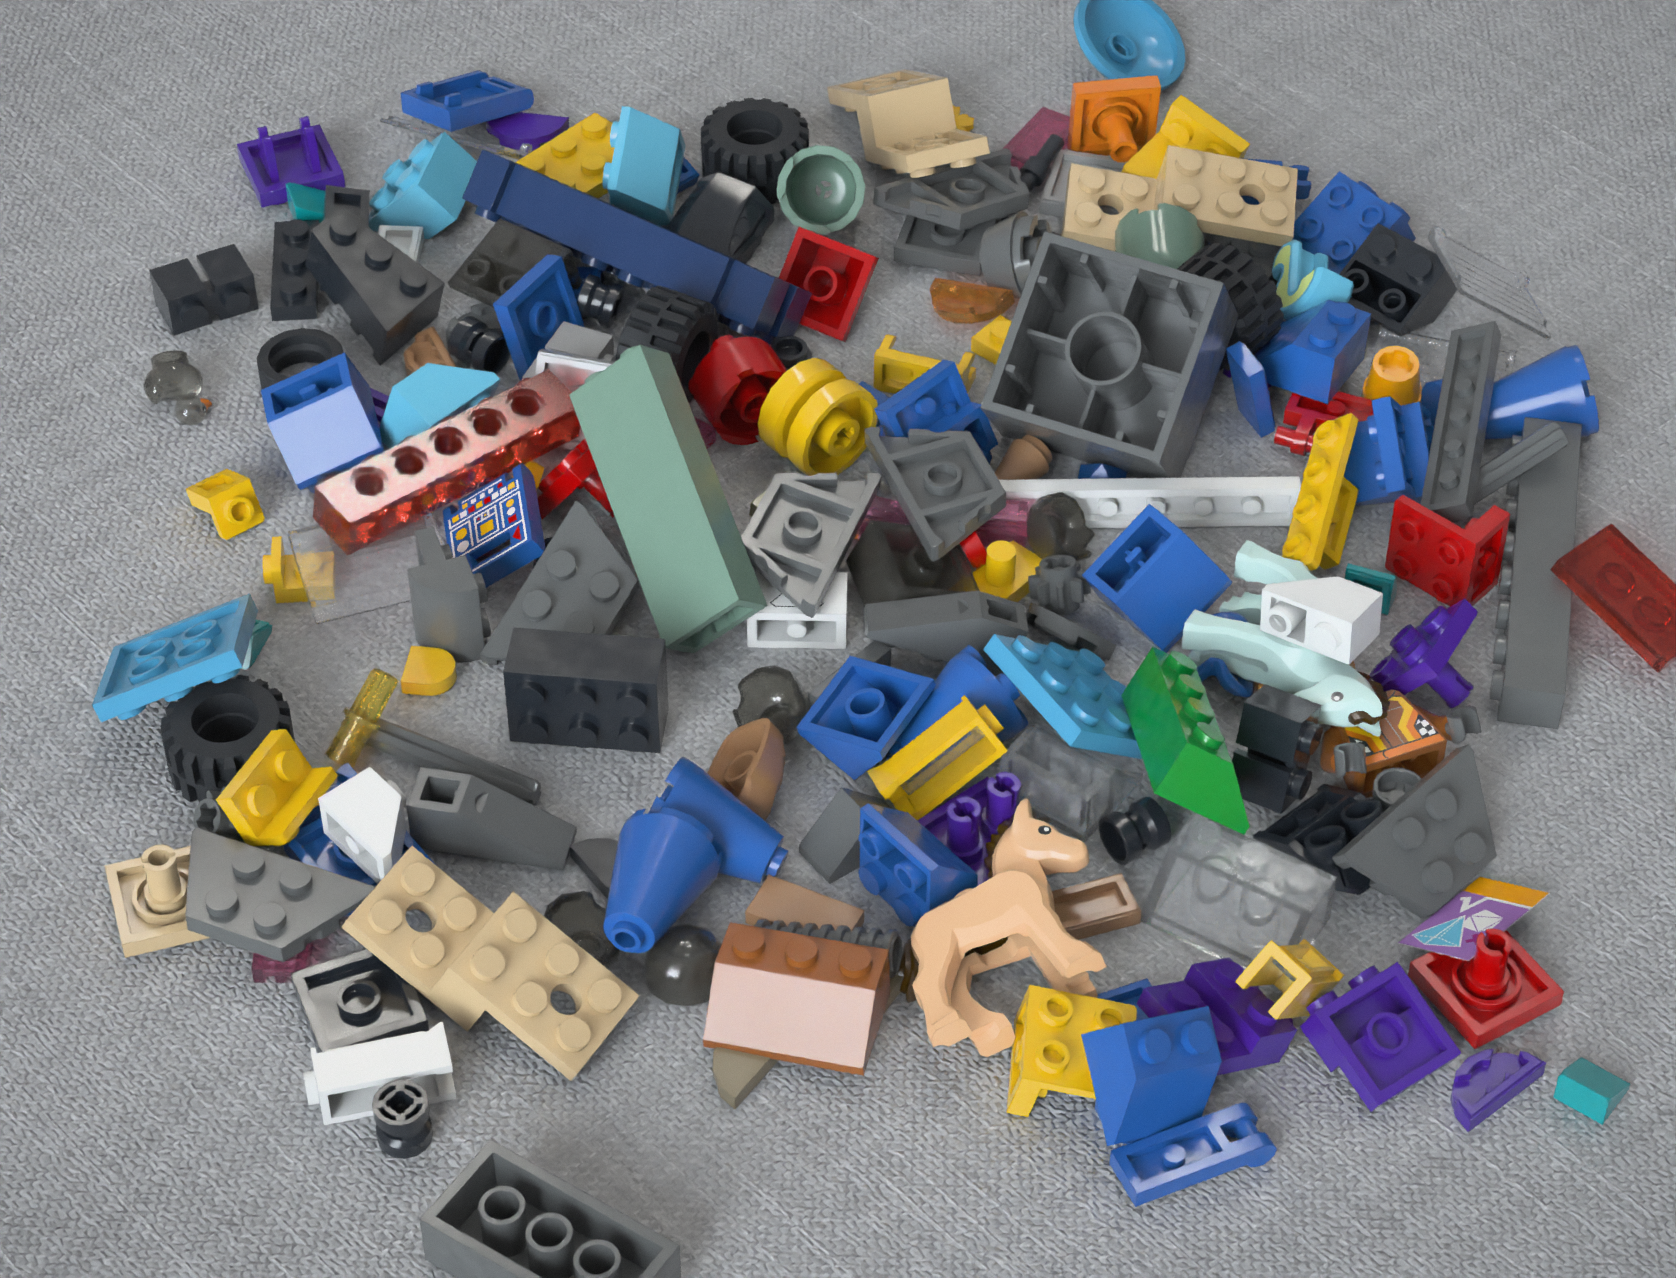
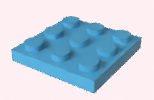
(176, 659)
(1068, 692)

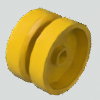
(817, 417)

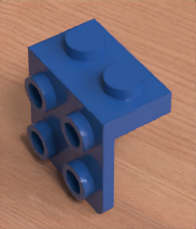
(1343, 219)

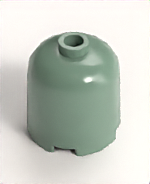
(798, 189)
(1159, 235)

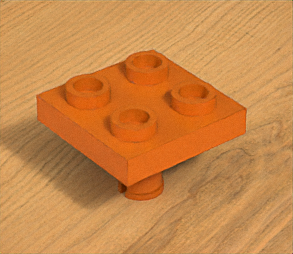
(1114, 116)

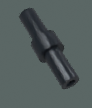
(1037, 167)

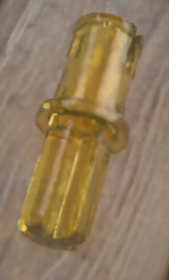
(362, 717)

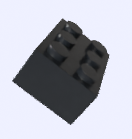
(586, 690)

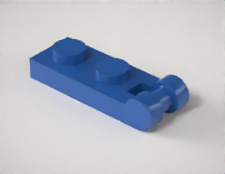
(1191, 1153)

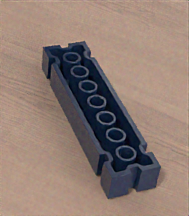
(635, 247)

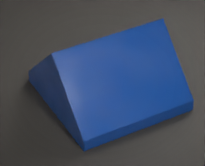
(863, 713)

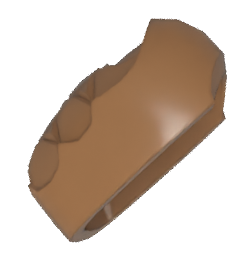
(752, 764)

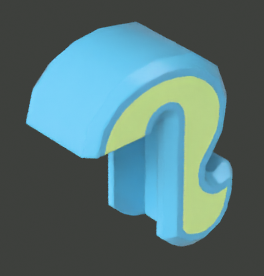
(1306, 280)

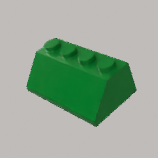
(1182, 739)

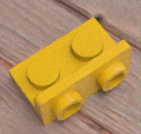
(274, 791)

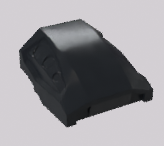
(724, 216)
(1321, 829)

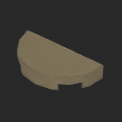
(738, 1073)

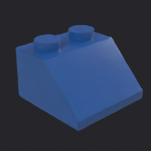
(1317, 350)
(1152, 1072)

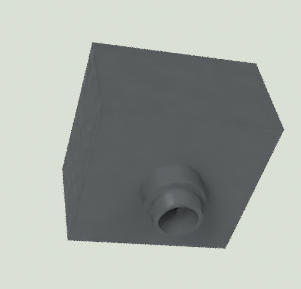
(1110, 358)

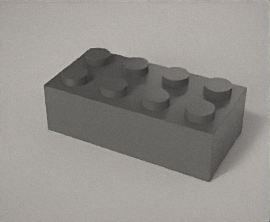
(527, 1223)

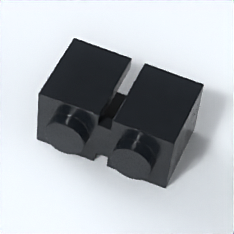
(190, 303)
(1279, 738)

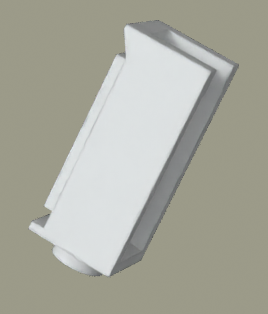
(352, 1074)

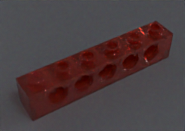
(445, 462)

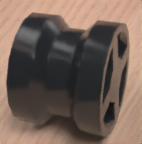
(600, 300)

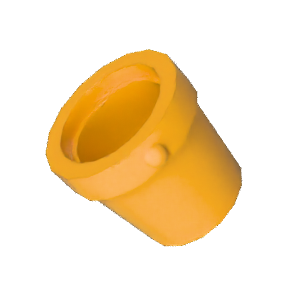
(1394, 374)

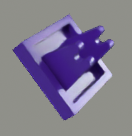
(289, 157)

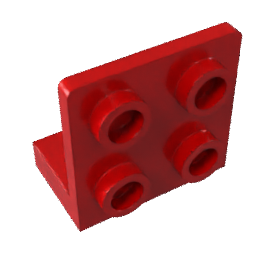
(1444, 557)

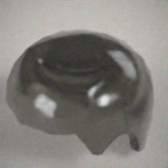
(1058, 527)
(773, 695)
(583, 922)
(682, 965)

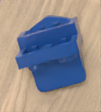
(937, 404)
(1390, 452)

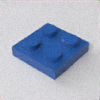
(535, 310)

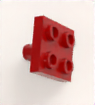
(573, 472)
(1491, 991)

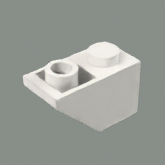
(1323, 615)

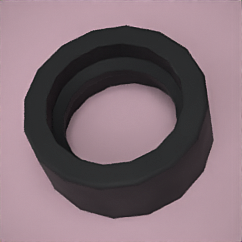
(294, 348)

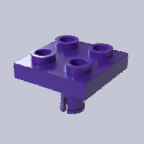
(1423, 654)

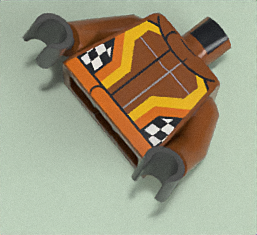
(1408, 740)

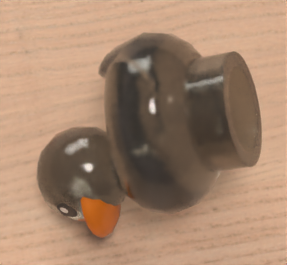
(178, 381)

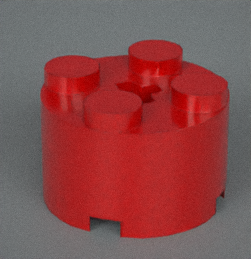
(734, 384)

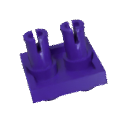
(972, 816)

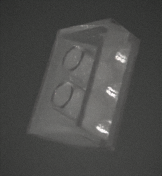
(1235, 893)

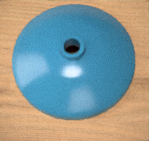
(1129, 39)

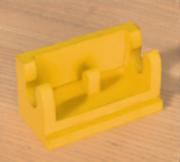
(897, 369)

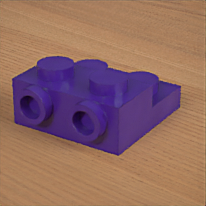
(1240, 1016)
(1379, 1034)

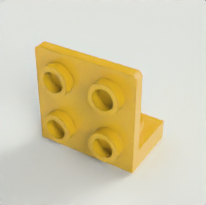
(1187, 128)
(1050, 1044)

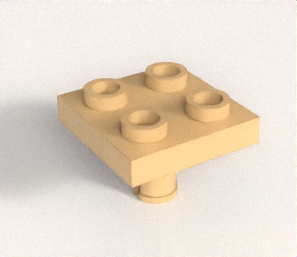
(151, 900)

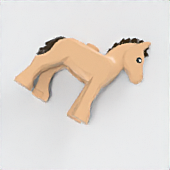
(996, 926)

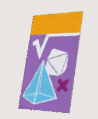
(1476, 908)

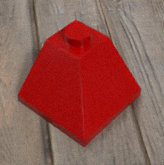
(834, 276)

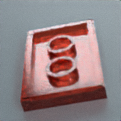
(1625, 593)

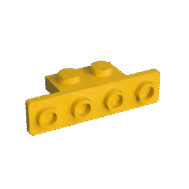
(1324, 499)

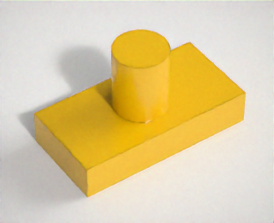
(1007, 570)

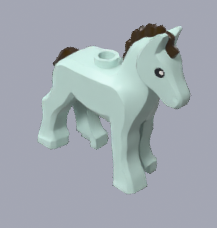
(1345, 694)

